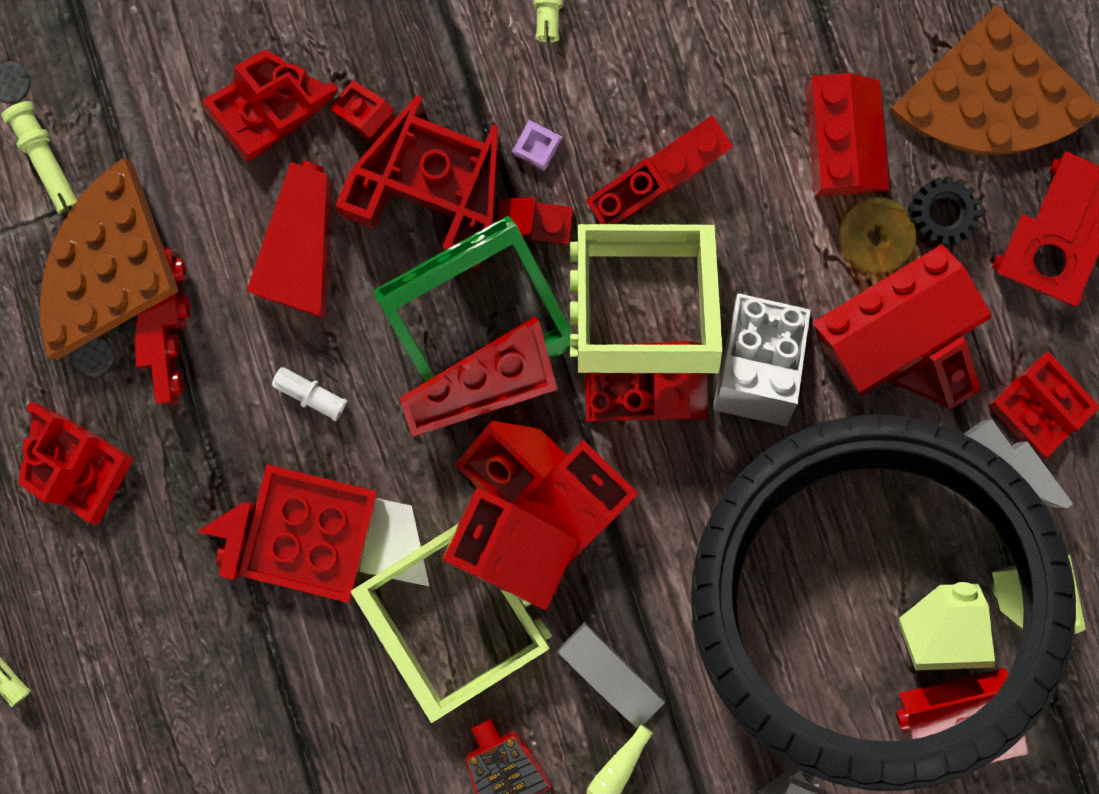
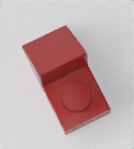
(363, 111)
(538, 220)
(235, 527)

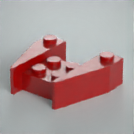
(429, 169)

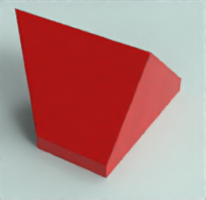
(943, 376)

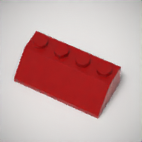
(901, 320)

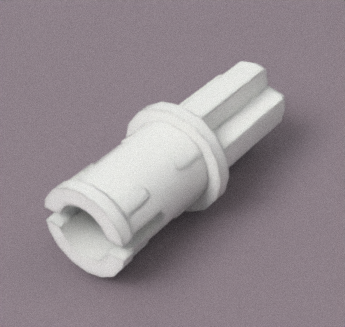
(309, 393)

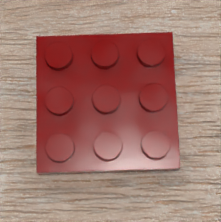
(308, 533)

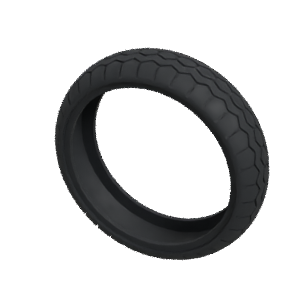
(971, 472)

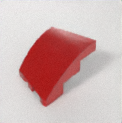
(265, 103)
(70, 464)

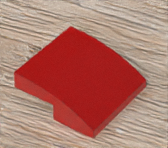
(1044, 405)

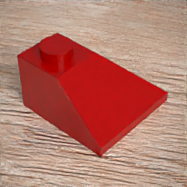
(510, 460)

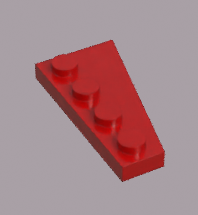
(487, 380)

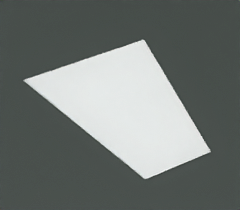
(392, 538)

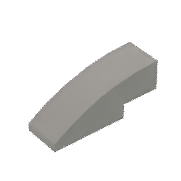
(1024, 461)
(610, 676)

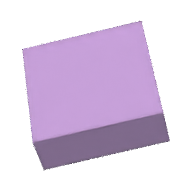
(537, 145)

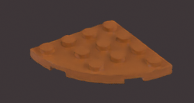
(995, 94)
(102, 264)

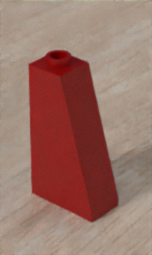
(296, 244)

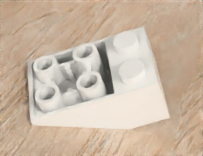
(762, 360)

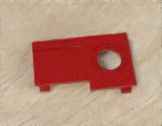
(1064, 220)

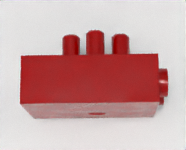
(948, 704)

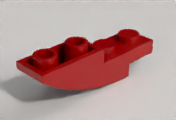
(660, 174)
(154, 339)

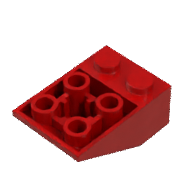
(647, 395)
(580, 496)
(510, 549)

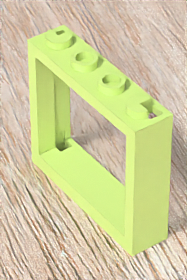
(647, 242)
(406, 661)

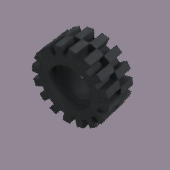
(960, 197)

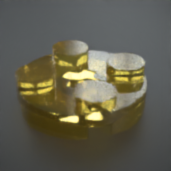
(894, 224)

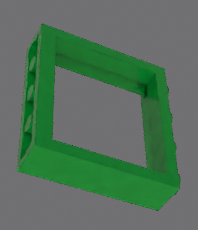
(455, 261)

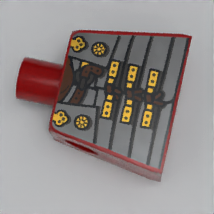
(504, 763)

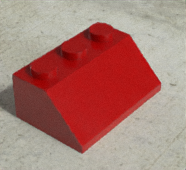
(846, 135)

